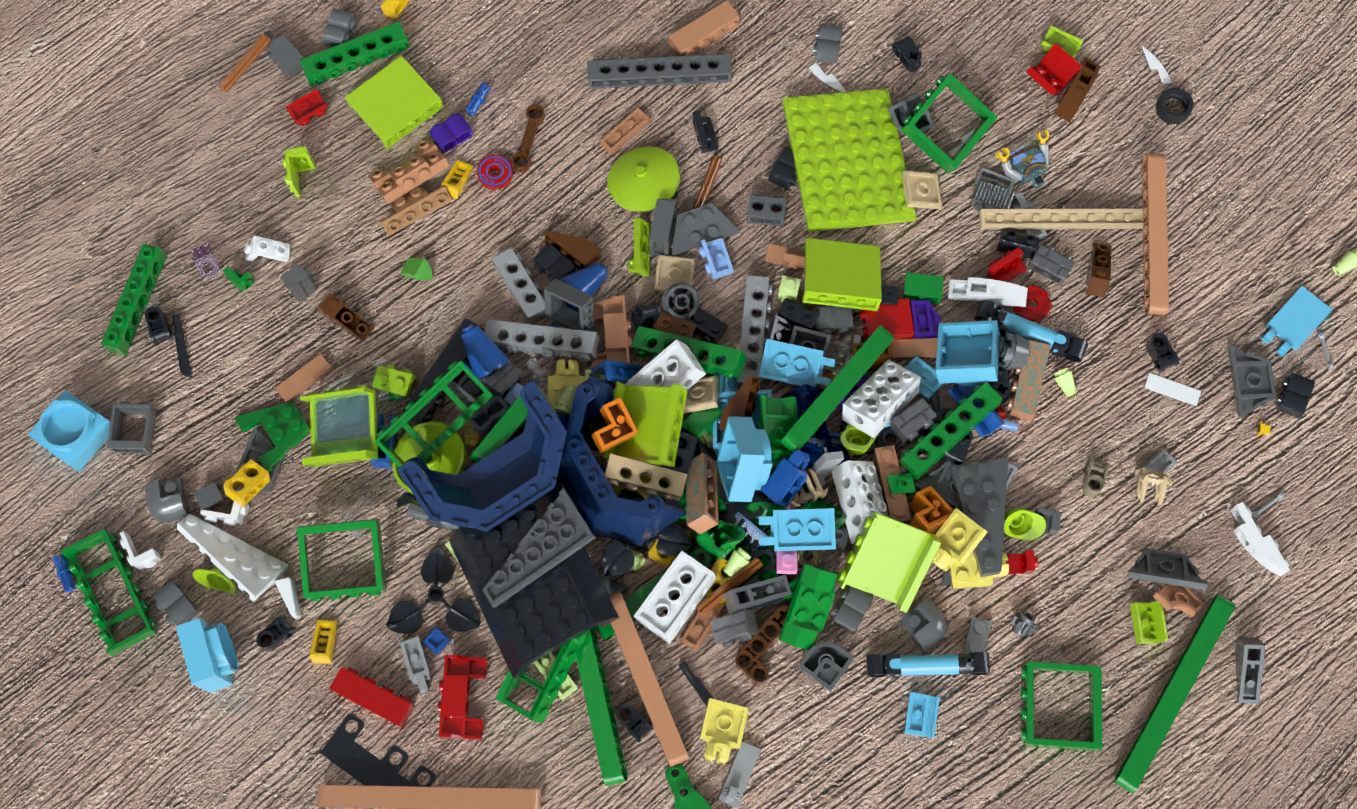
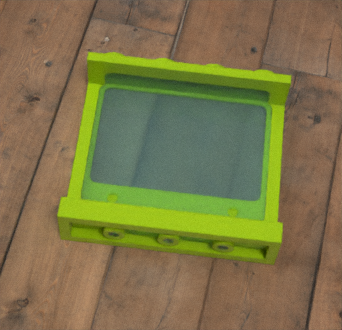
(342, 426)

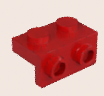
(307, 107)
(1007, 267)

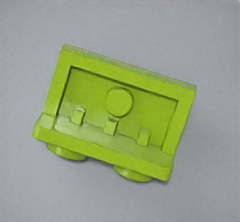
(1066, 41)
(394, 381)
(1148, 622)

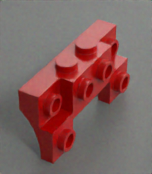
(455, 697)

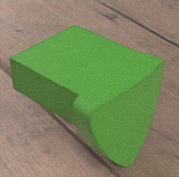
(417, 269)

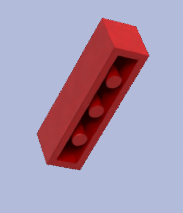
(371, 697)

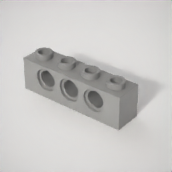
(503, 263)

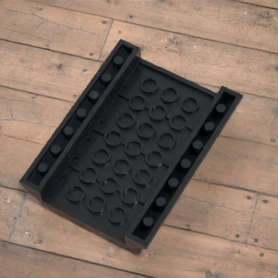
(546, 611)

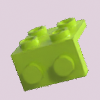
(295, 161)

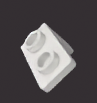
(266, 248)
(237, 515)
(145, 560)

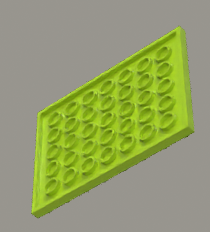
(847, 160)

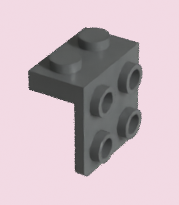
(466, 390)

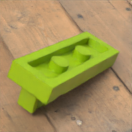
(641, 260)

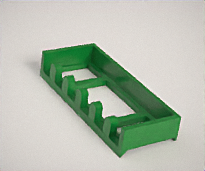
(426, 396)
(91, 601)
(551, 686)

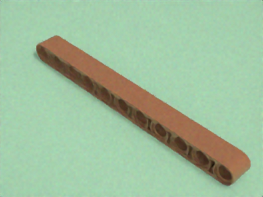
(426, 797)

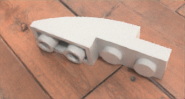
(987, 289)
(1261, 548)

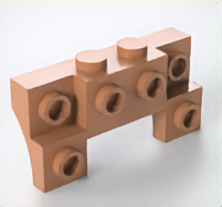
(410, 173)
(617, 342)

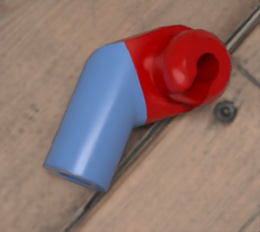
(1009, 425)

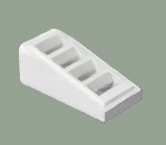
(288, 591)

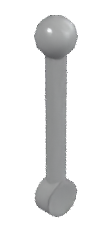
(1321, 336)
(1255, 514)

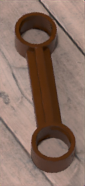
(528, 138)

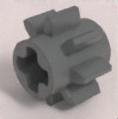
(1023, 623)

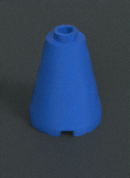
(586, 280)
(482, 351)

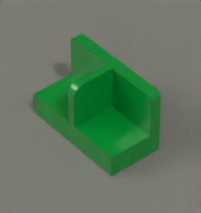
(923, 287)
(701, 422)

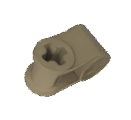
(1096, 474)

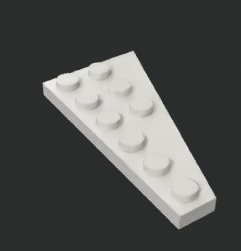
(235, 558)

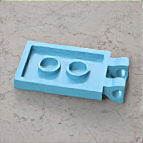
(1296, 320)
(794, 364)
(800, 529)

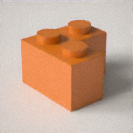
(619, 427)
(929, 510)

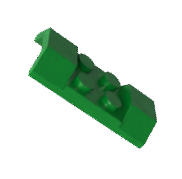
(777, 418)
(809, 607)

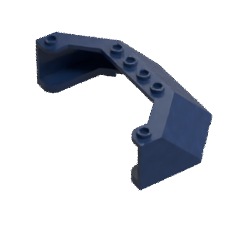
(501, 480)
(589, 486)

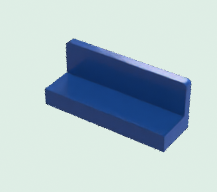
(616, 370)
(988, 424)

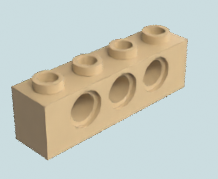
(675, 479)

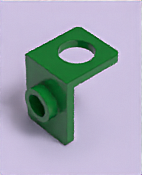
(901, 484)

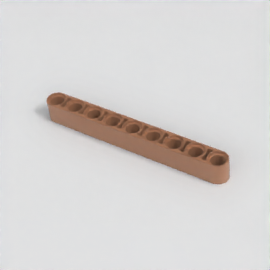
(1155, 234)
(647, 684)

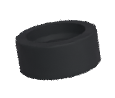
(1179, 94)

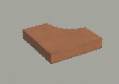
(1179, 598)

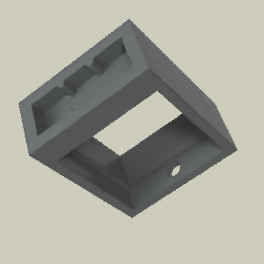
(662, 227)
(559, 291)
(132, 447)

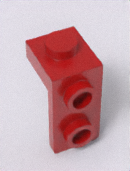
(1022, 563)

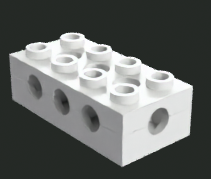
(670, 367)
(881, 398)
(856, 495)
(672, 584)

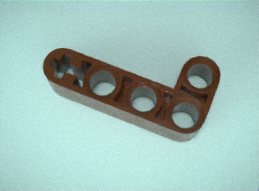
(767, 641)

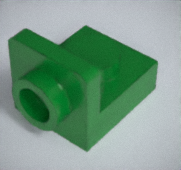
(240, 282)

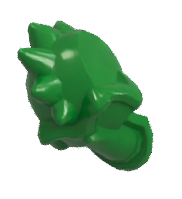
(721, 538)

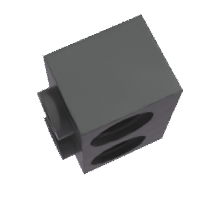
(766, 215)

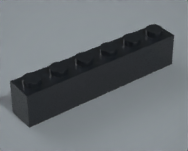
(452, 352)

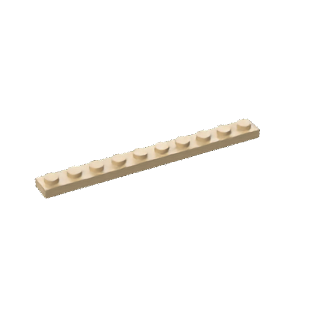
(1061, 218)

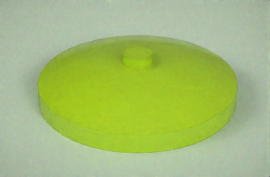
(642, 178)
(449, 458)

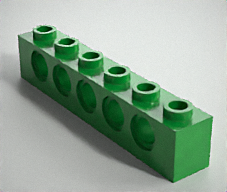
(346, 51)
(134, 299)
(716, 353)
(985, 395)

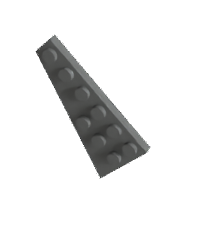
(983, 499)
(543, 547)

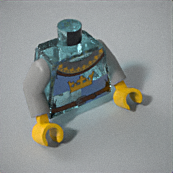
(1028, 162)

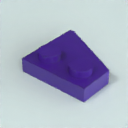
(924, 319)

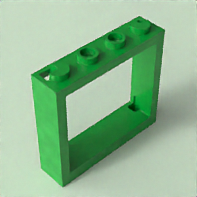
(931, 149)
(353, 592)
(1095, 706)

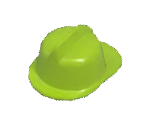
(856, 441)
(1023, 524)
(215, 580)

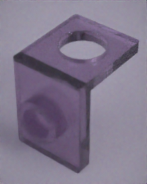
(203, 255)

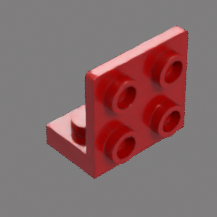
(1055, 70)

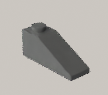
(757, 593)
(1249, 669)

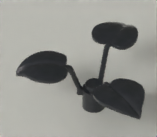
(619, 560)
(462, 614)

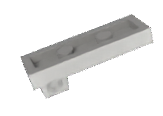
(825, 465)
(739, 774)

